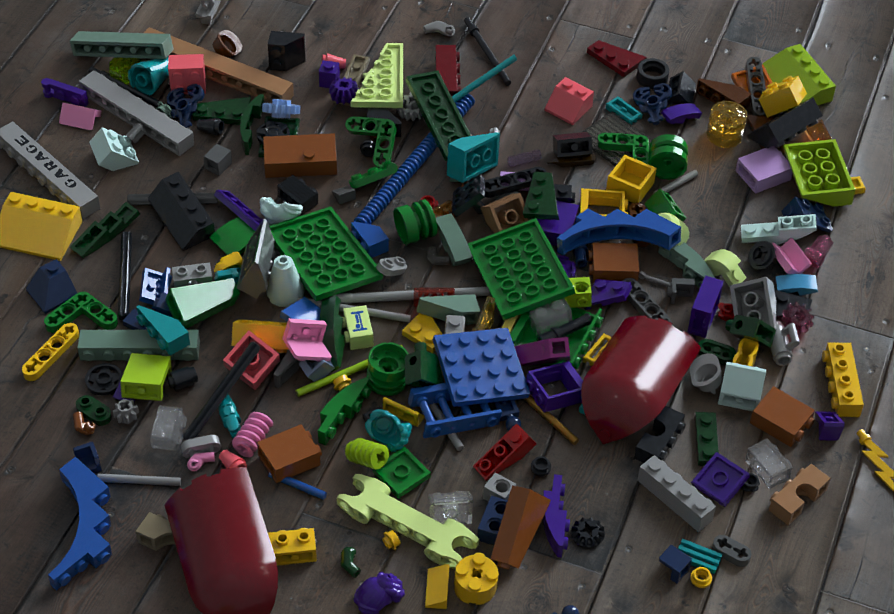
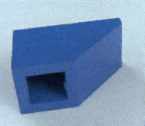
(371, 238)

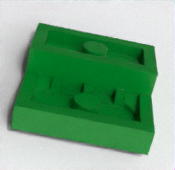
(232, 236)

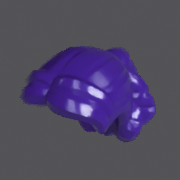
(378, 592)

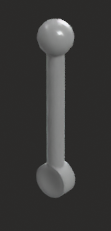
(642, 275)

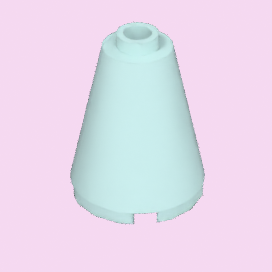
(284, 282)

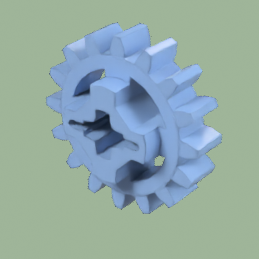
(281, 108)

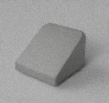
(136, 133)

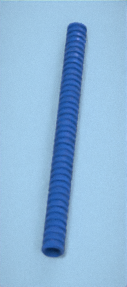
(406, 171)

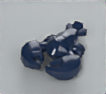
(653, 103)
(185, 106)

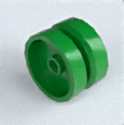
(669, 156)

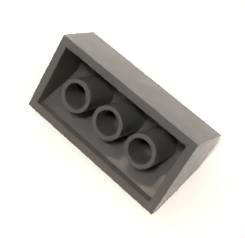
(257, 261)

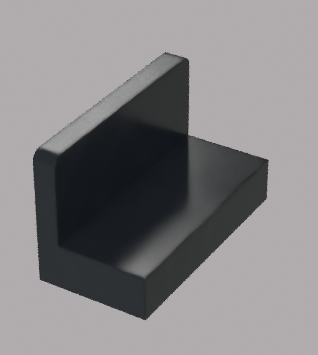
(682, 88)

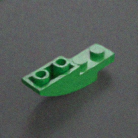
(342, 405)

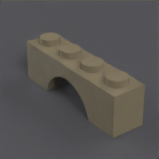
(155, 532)

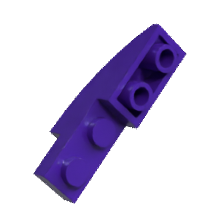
(555, 517)

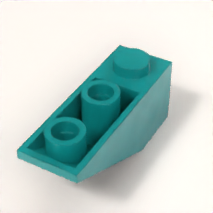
(166, 330)

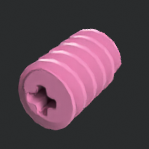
(251, 432)

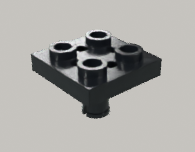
(469, 196)

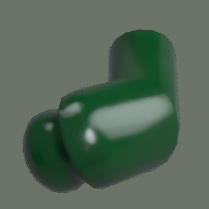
(347, 556)

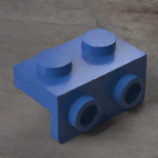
(153, 284)

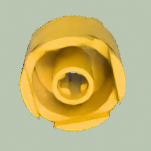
(476, 579)

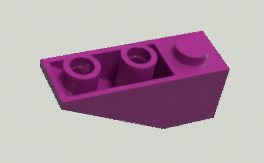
(544, 351)

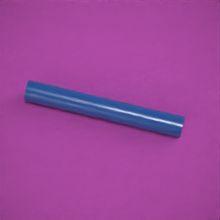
(303, 487)

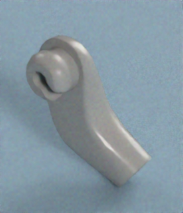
(440, 27)

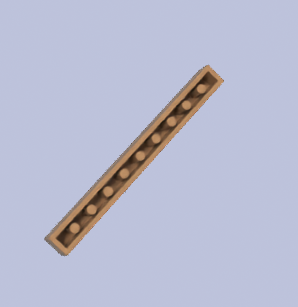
(235, 74)

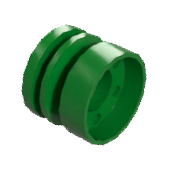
(415, 221)
(387, 368)

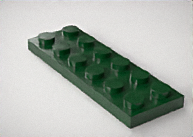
(437, 109)

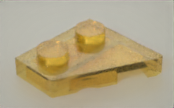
(486, 317)

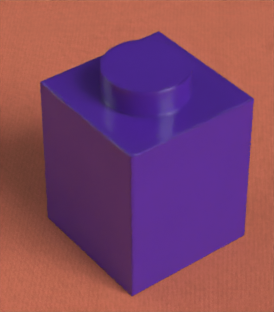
(328, 72)

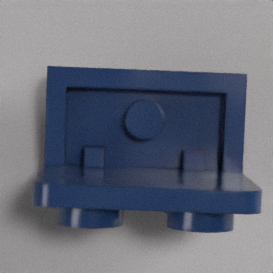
(804, 207)

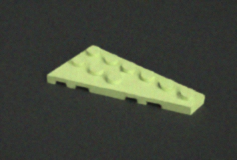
(384, 82)

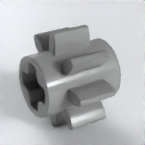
(125, 411)

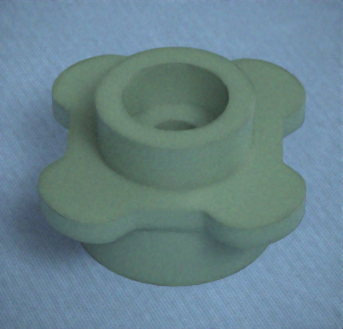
(164, 108)

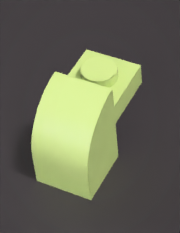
(726, 264)

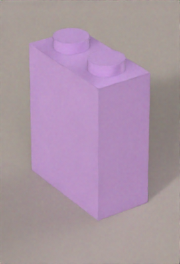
(764, 169)

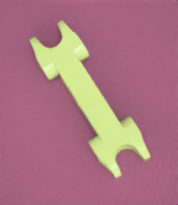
(436, 537)

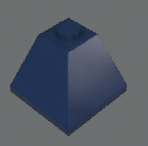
(51, 286)

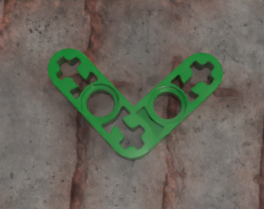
(378, 131)
(632, 144)
(83, 308)

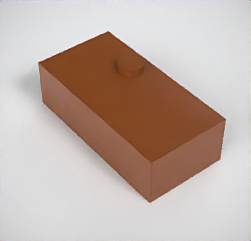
(300, 155)

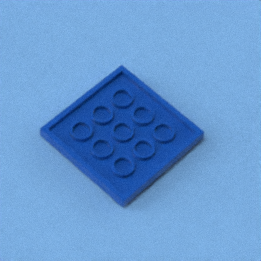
(480, 367)

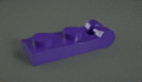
(64, 92)

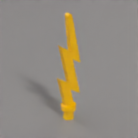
(874, 456)

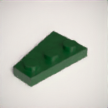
(227, 110)
(541, 198)

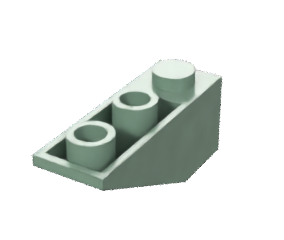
(446, 305)

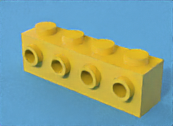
(843, 379)
(294, 546)

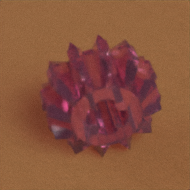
(791, 313)

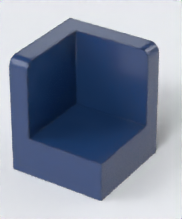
(88, 456)
(677, 562)

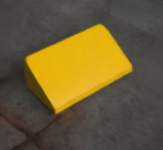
(402, 412)
(437, 587)

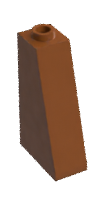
(518, 526)

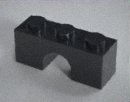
(668, 424)

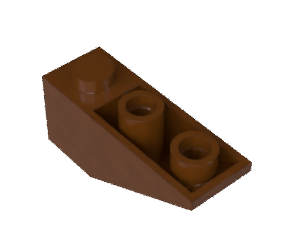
(720, 92)

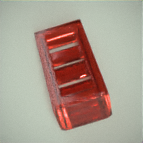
(433, 290)

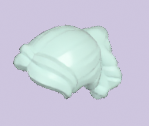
(278, 213)

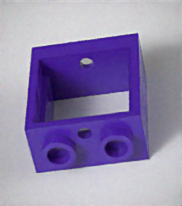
(705, 306)
(561, 371)

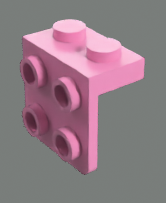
(305, 339)

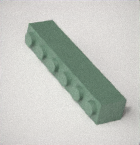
(121, 45)
(120, 344)

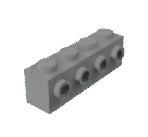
(676, 493)

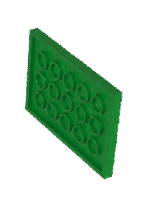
(325, 253)
(520, 269)

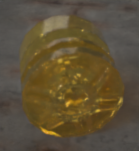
(726, 124)

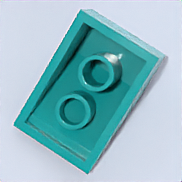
(472, 156)

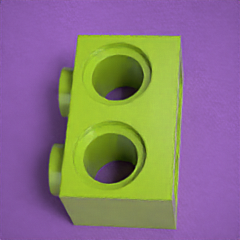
(583, 293)

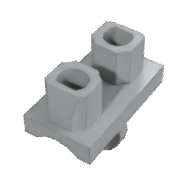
(207, 10)

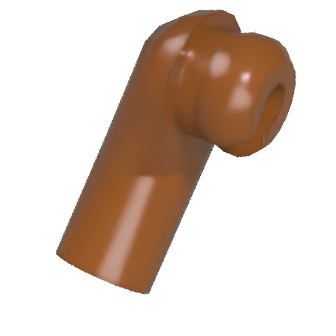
(81, 426)

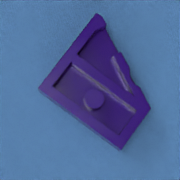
(609, 292)

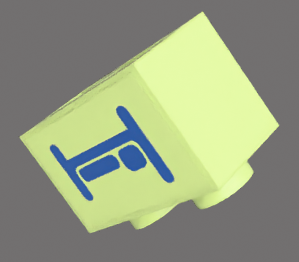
(358, 327)

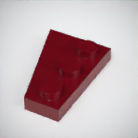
(615, 58)

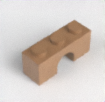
(809, 483)

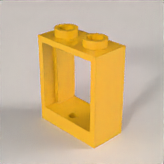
(603, 198)

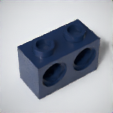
(491, 520)

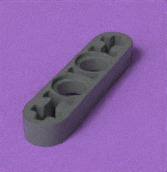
(755, 87)
(648, 304)

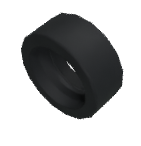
(652, 65)

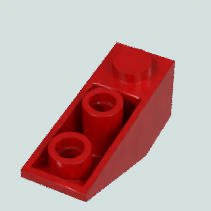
(505, 452)

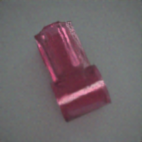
(818, 250)

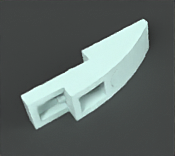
(780, 231)

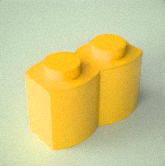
(746, 352)

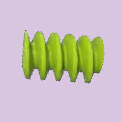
(367, 453)

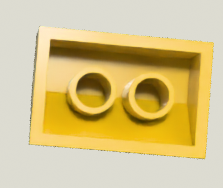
(267, 331)

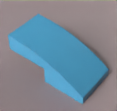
(802, 283)

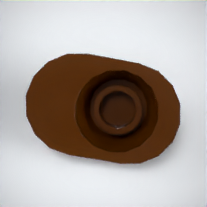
(227, 44)

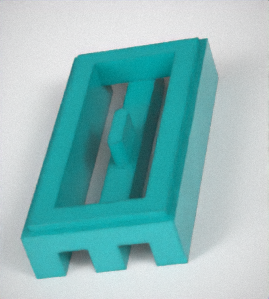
(622, 111)
(701, 553)

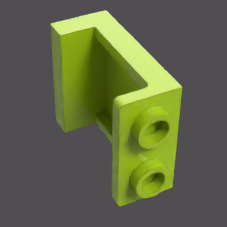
(145, 376)

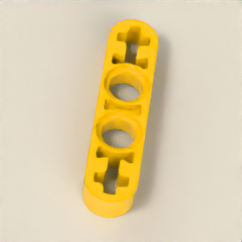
(53, 353)

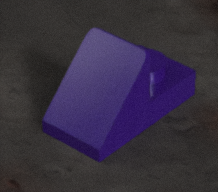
(829, 425)

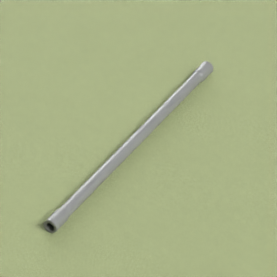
(348, 298)

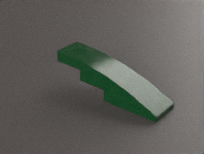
(107, 229)
(333, 339)

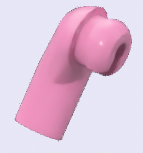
(199, 459)

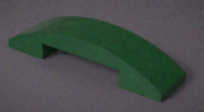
(252, 111)

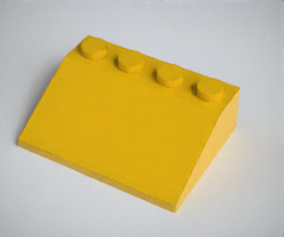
(38, 225)

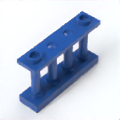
(439, 394)

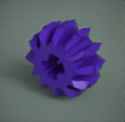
(343, 90)

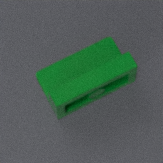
(663, 203)

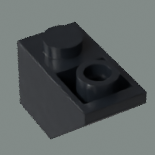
(384, 114)

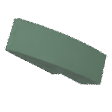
(453, 240)

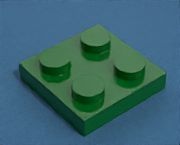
(402, 472)

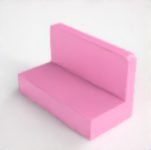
(78, 116)
(791, 257)

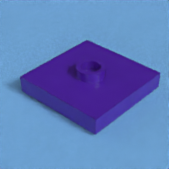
(720, 479)

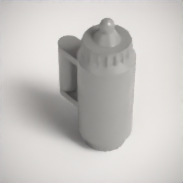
(781, 346)

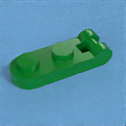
(373, 174)

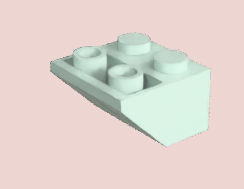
(113, 150)
(741, 386)

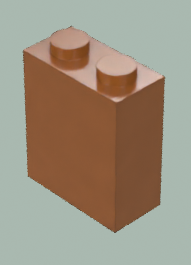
(613, 261)
(782, 417)
(289, 453)

